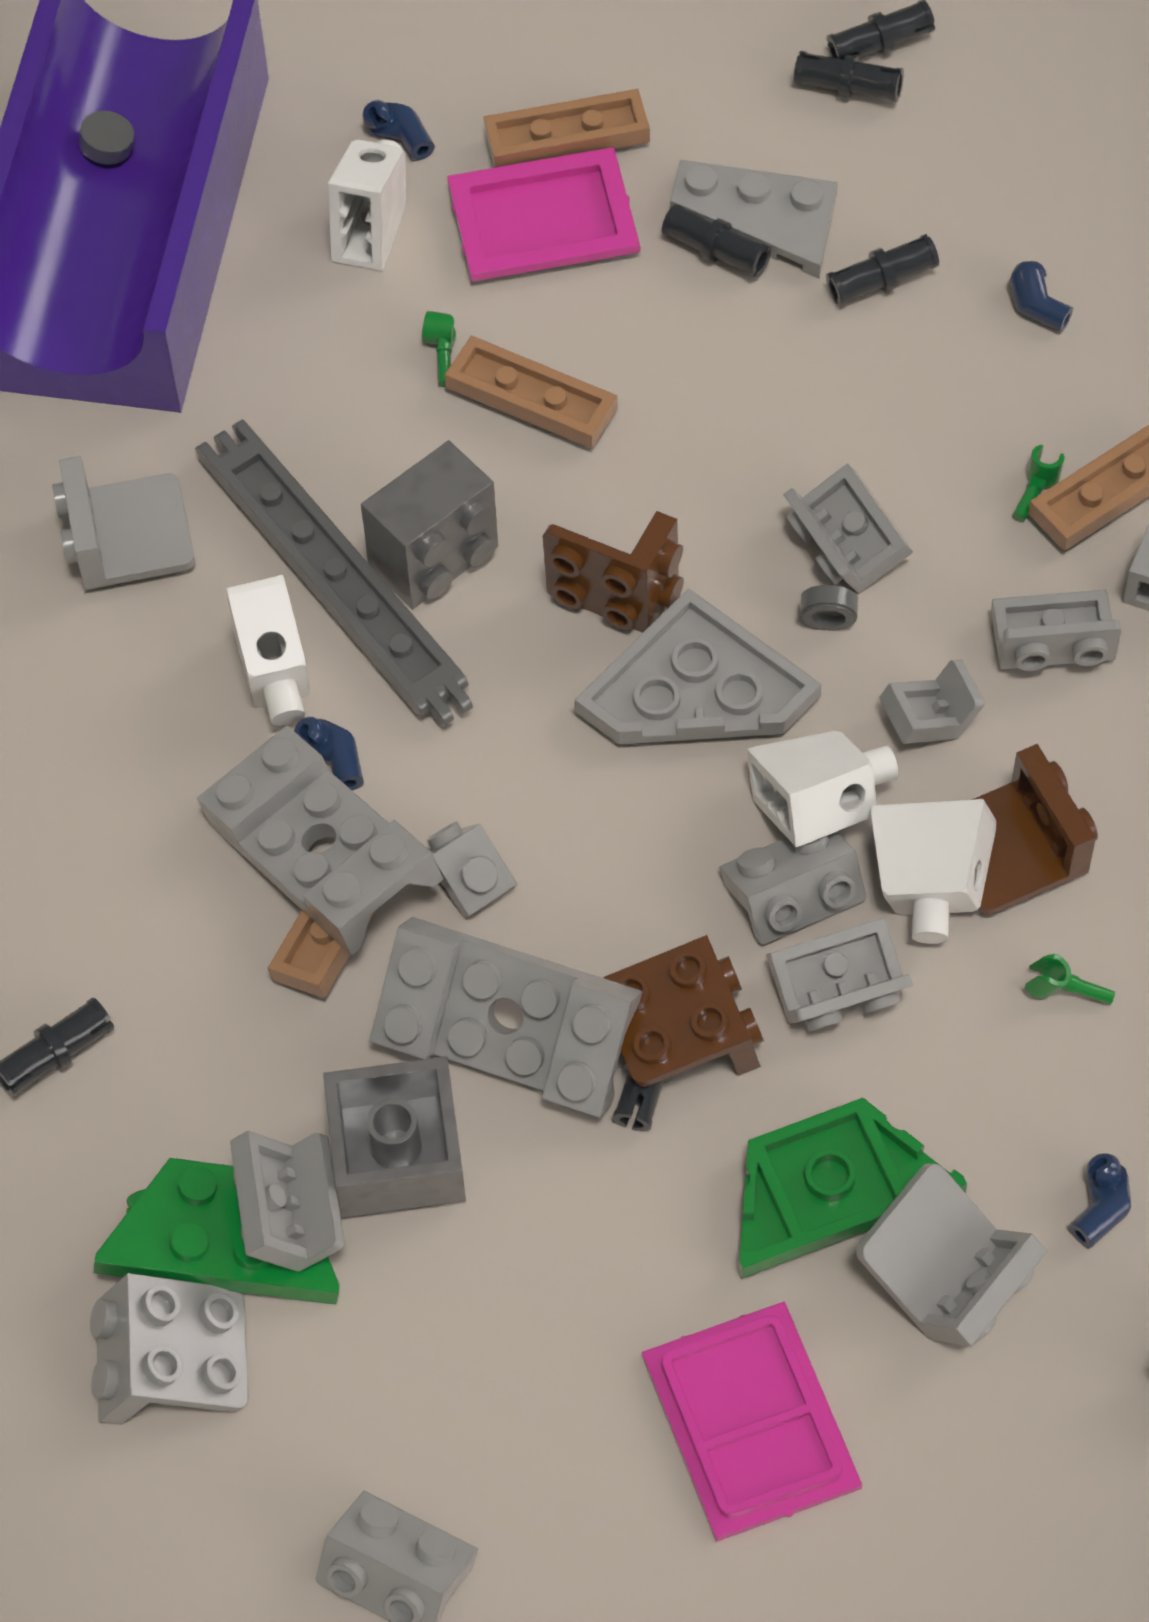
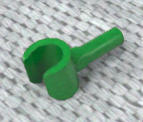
(440, 330)
(1040, 477)
(1058, 976)

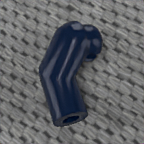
(399, 123)
(1032, 297)
(335, 746)
(1108, 1198)

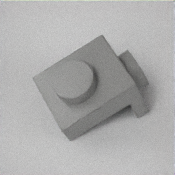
(933, 708)
(469, 866)

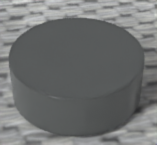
(106, 137)
(829, 607)

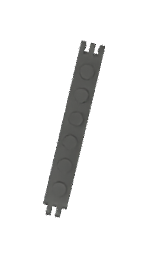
(337, 574)

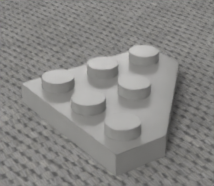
(696, 680)

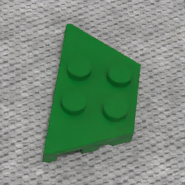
(823, 1182)
(191, 1232)

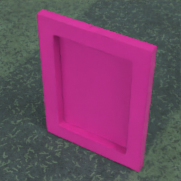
(543, 214)
(751, 1421)

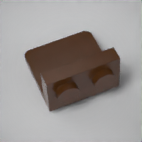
(612, 583)
(1038, 833)
(686, 1014)

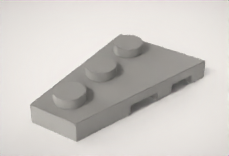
(768, 207)

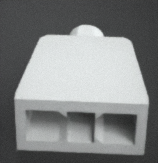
(373, 180)
(270, 647)
(817, 783)
(933, 860)

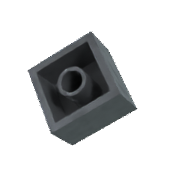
(431, 525)
(394, 1136)

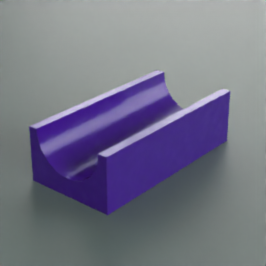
(120, 259)

